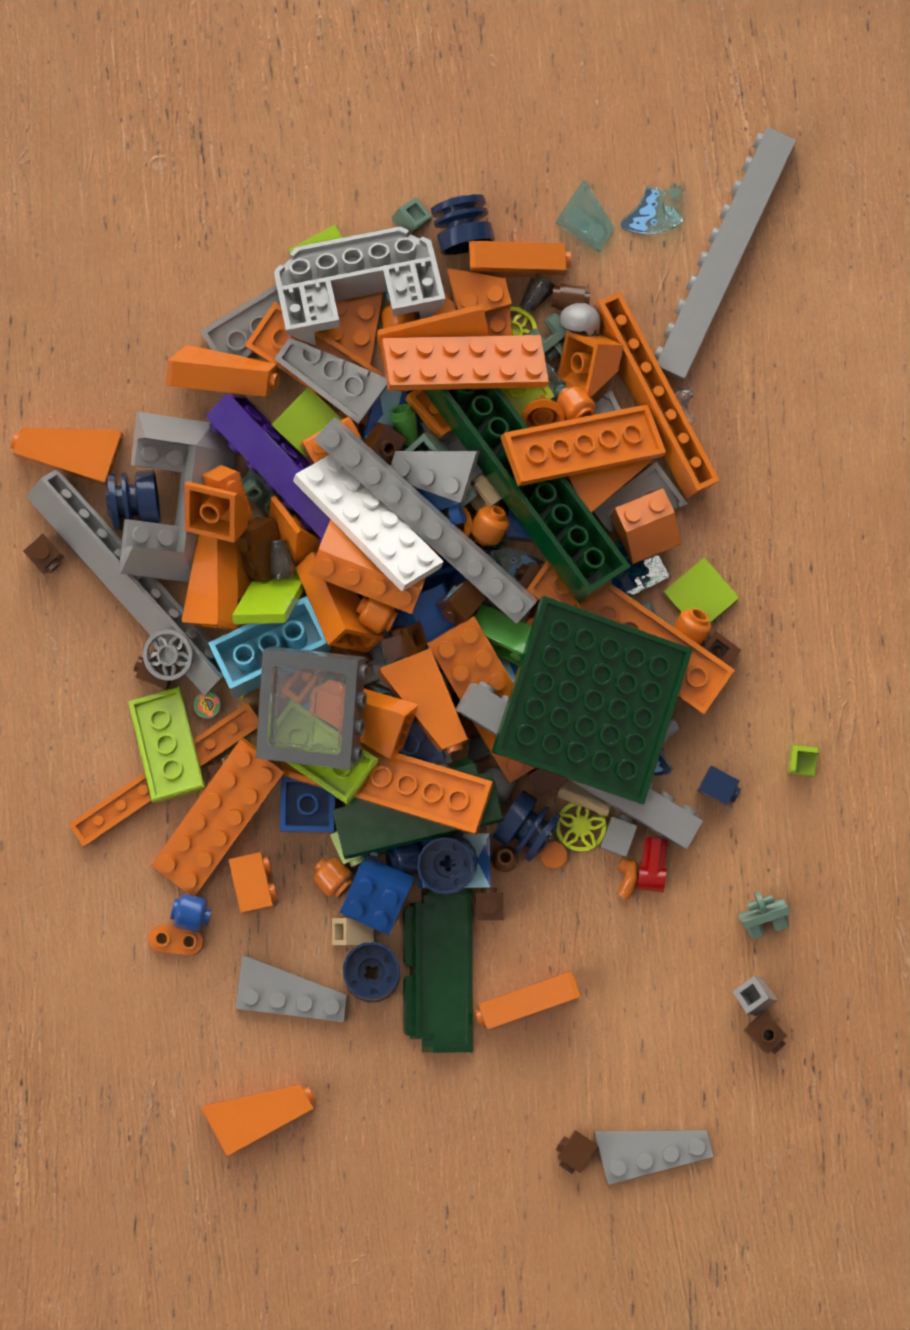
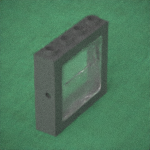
(311, 707)

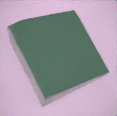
(411, 216)

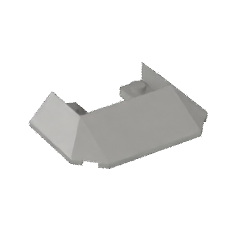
(356, 268)
(177, 447)

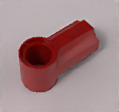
(652, 869)

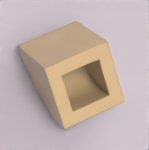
(350, 932)

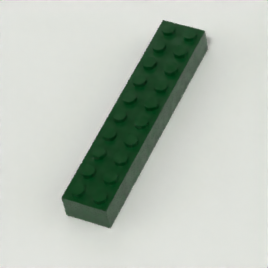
(546, 509)

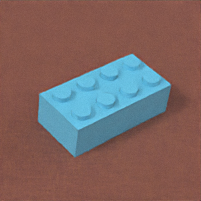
(241, 650)

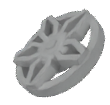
(168, 654)

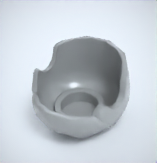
(581, 318)

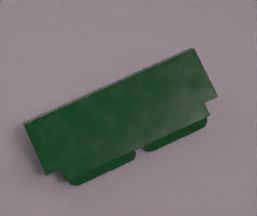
(373, 828)
(440, 977)

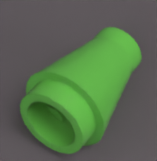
(405, 422)

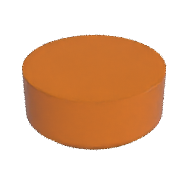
(553, 855)

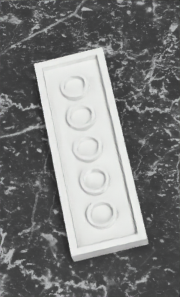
(368, 523)

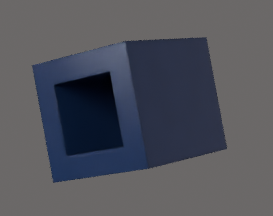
(719, 786)

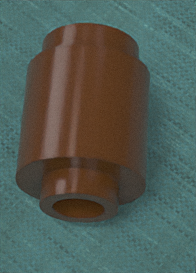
(569, 294)

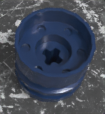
(462, 222)
(133, 499)
(526, 826)
(436, 874)
(372, 956)

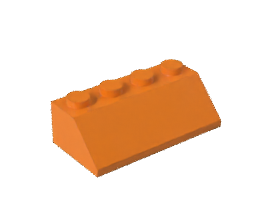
(458, 323)
(348, 567)

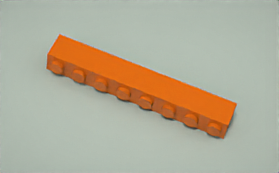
(651, 387)

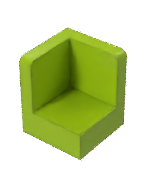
(802, 760)

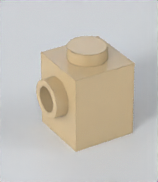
(486, 493)

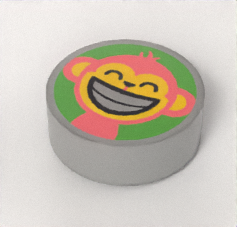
(207, 706)

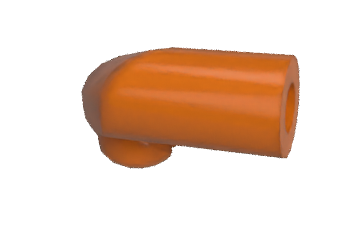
(630, 879)

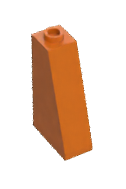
(518, 258)
(221, 372)
(73, 451)
(599, 485)
(212, 585)
(336, 611)
(420, 682)
(386, 722)
(527, 1000)
(254, 1116)

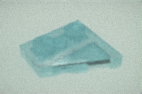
(586, 218)

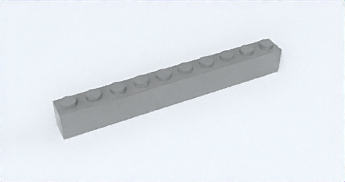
(725, 253)
(425, 519)
(140, 595)
(657, 812)

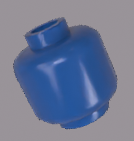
(190, 913)

